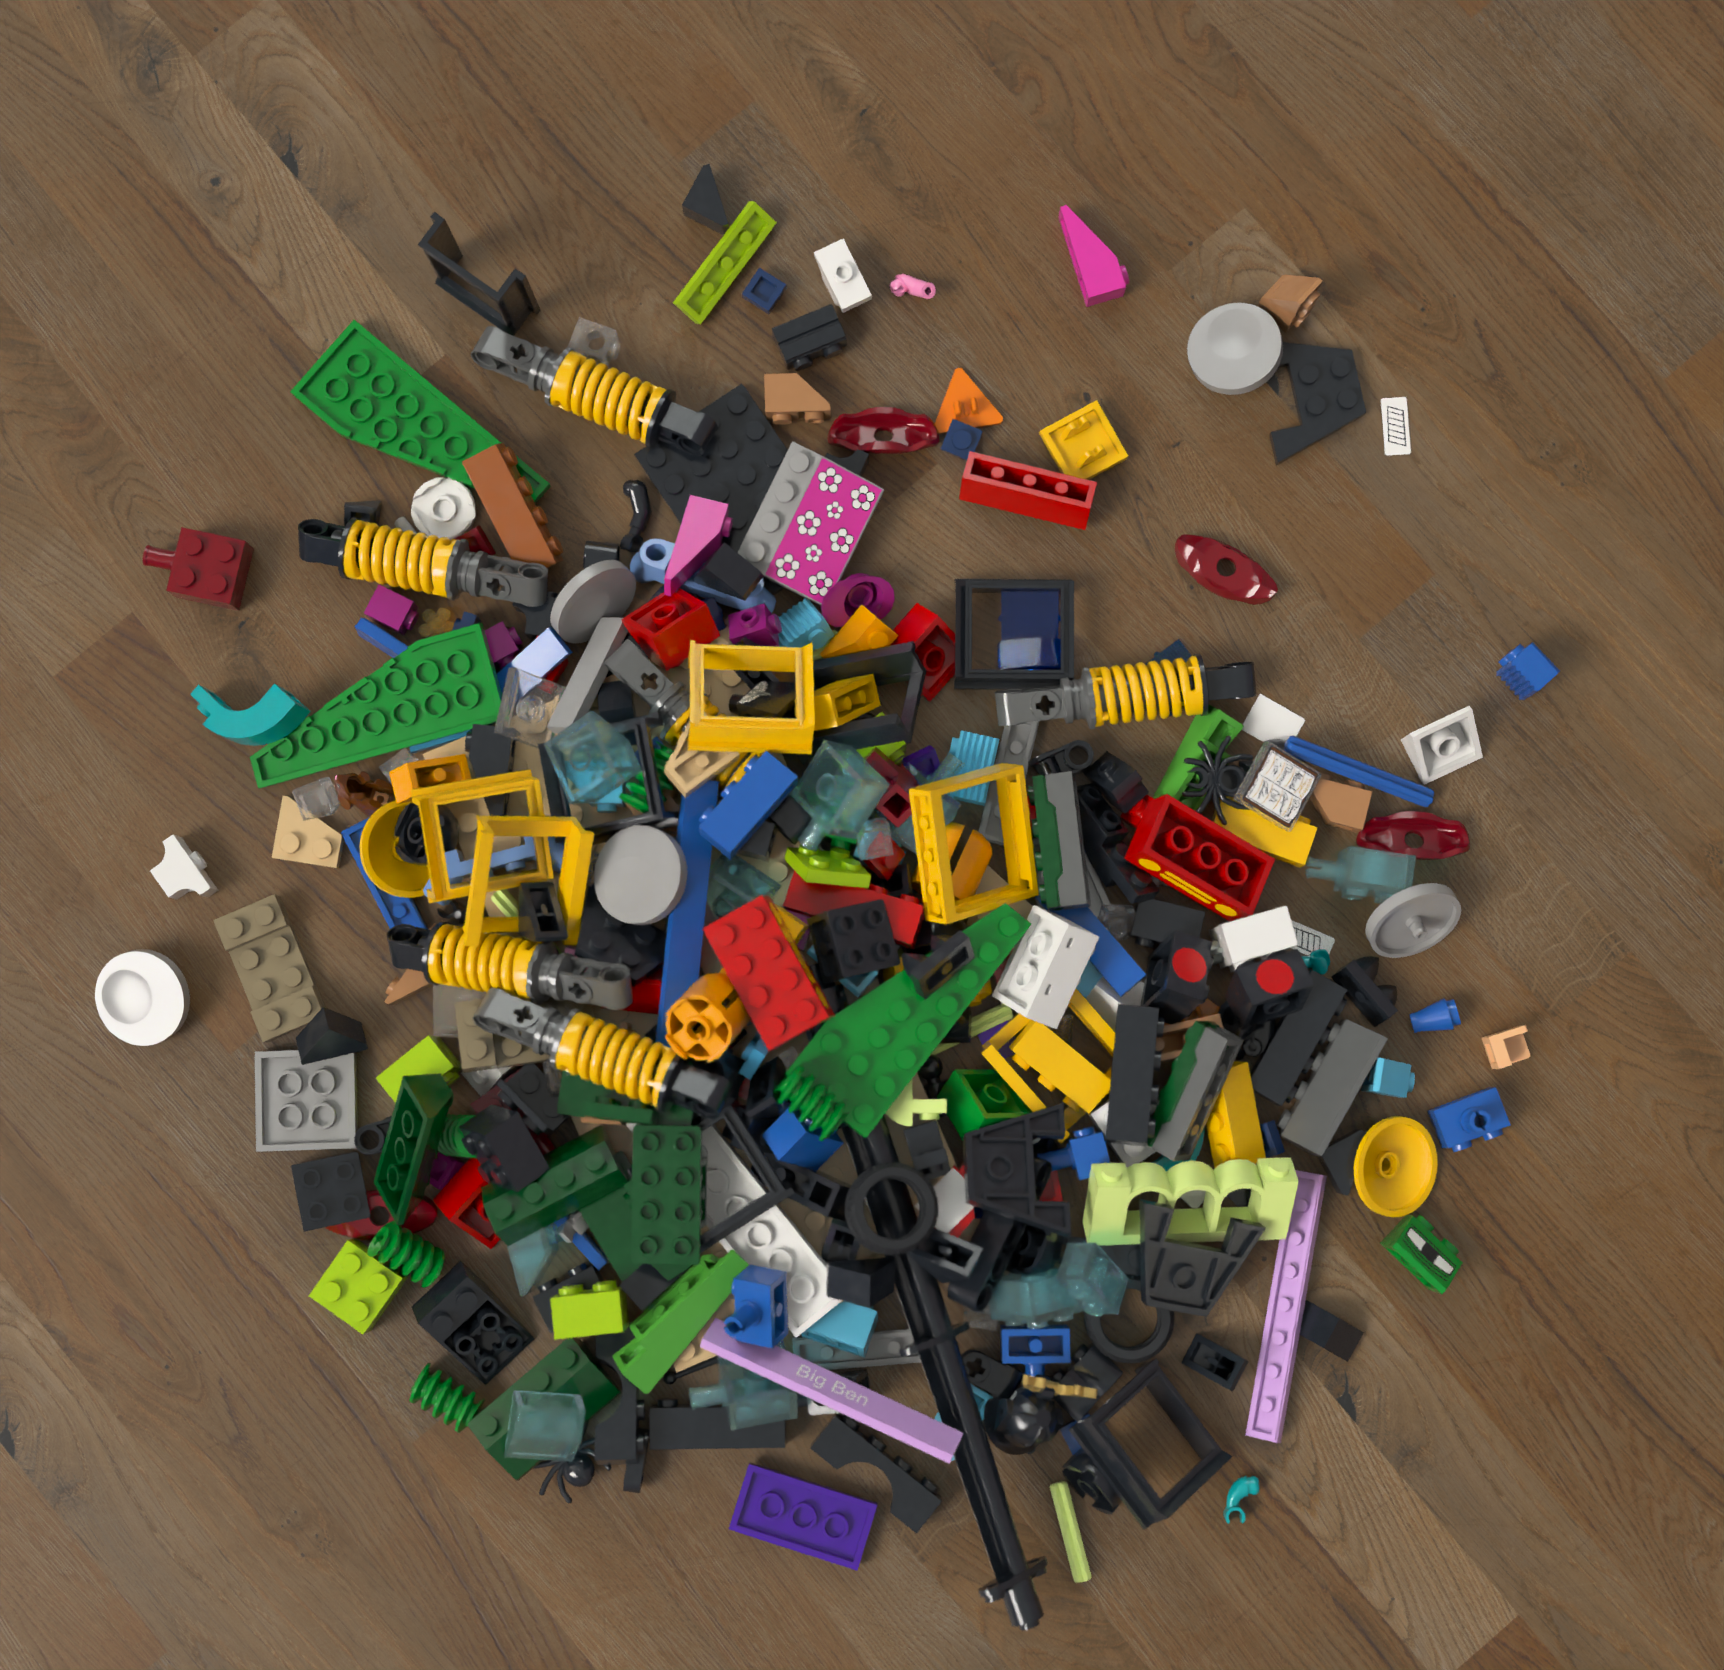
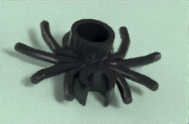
(1217, 779)
(577, 1473)

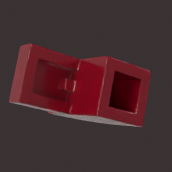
(896, 799)

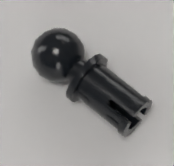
(931, 1072)

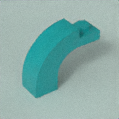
(261, 724)

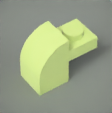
(904, 1106)

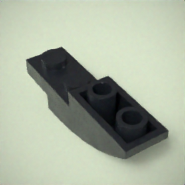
(1106, 849)

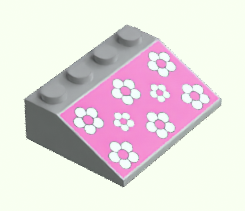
(809, 523)

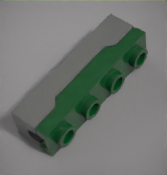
(1060, 841)
(1193, 1089)

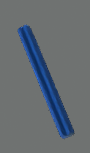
(1359, 771)

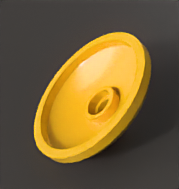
(381, 859)
(1395, 1166)

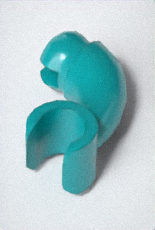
(1318, 961)
(1239, 1490)

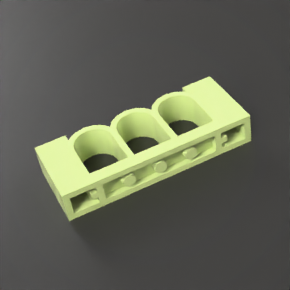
(1114, 1186)

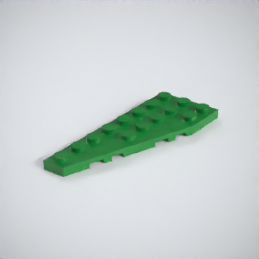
(390, 407)
(415, 698)
(890, 1032)

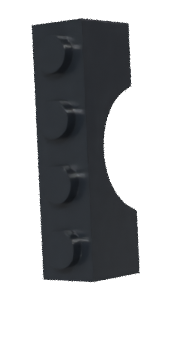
(619, 1437)
(843, 1444)

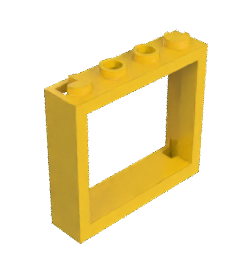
(933, 846)

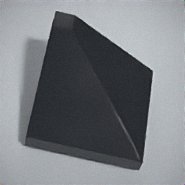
(366, 510)

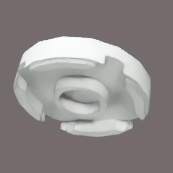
(443, 508)

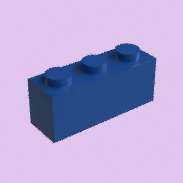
(747, 804)

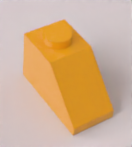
(860, 633)
(427, 773)

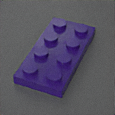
(803, 1516)

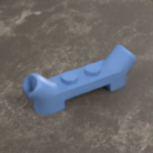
(652, 564)
(511, 859)

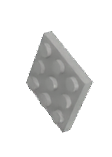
(305, 1104)

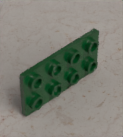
(590, 1100)
(668, 1194)
(612, 1223)

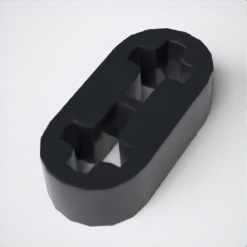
(635, 1472)

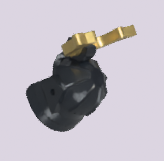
(1029, 1415)

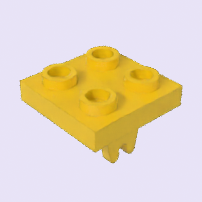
(1084, 443)

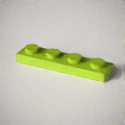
(724, 262)

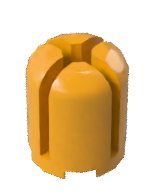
(970, 865)
(704, 1005)

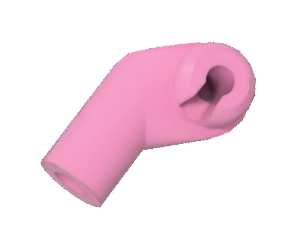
(913, 286)

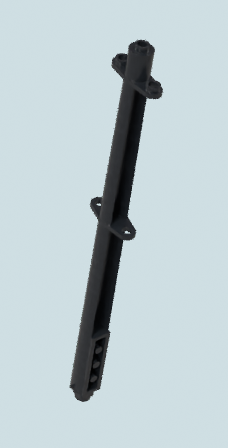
(945, 1370)

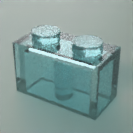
(1092, 1278)

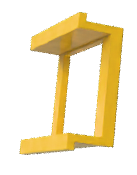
(751, 733)
(429, 797)
(572, 874)
(1088, 1017)

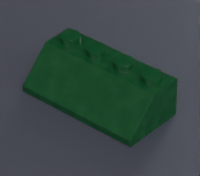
(412, 1143)
(577, 1176)
(564, 1370)

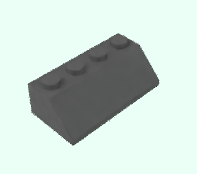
(1330, 1087)

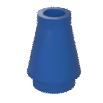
(1436, 1017)

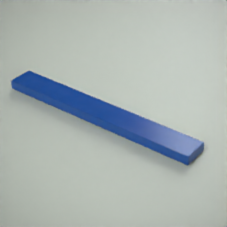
(688, 917)

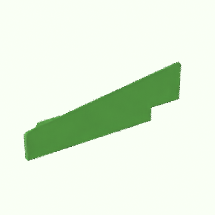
(1211, 731)
(676, 1319)

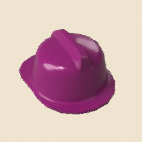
(857, 589)

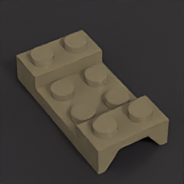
(270, 967)
(491, 1051)

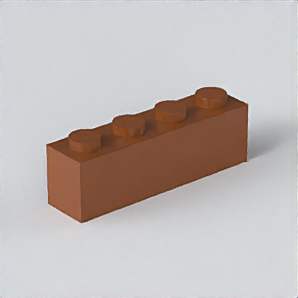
(511, 506)

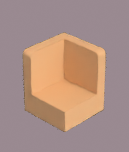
(1506, 1047)

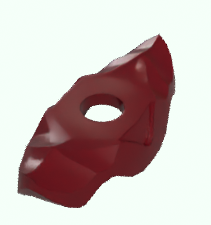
(858, 430)
(1200, 559)
(1440, 836)
(366, 1229)

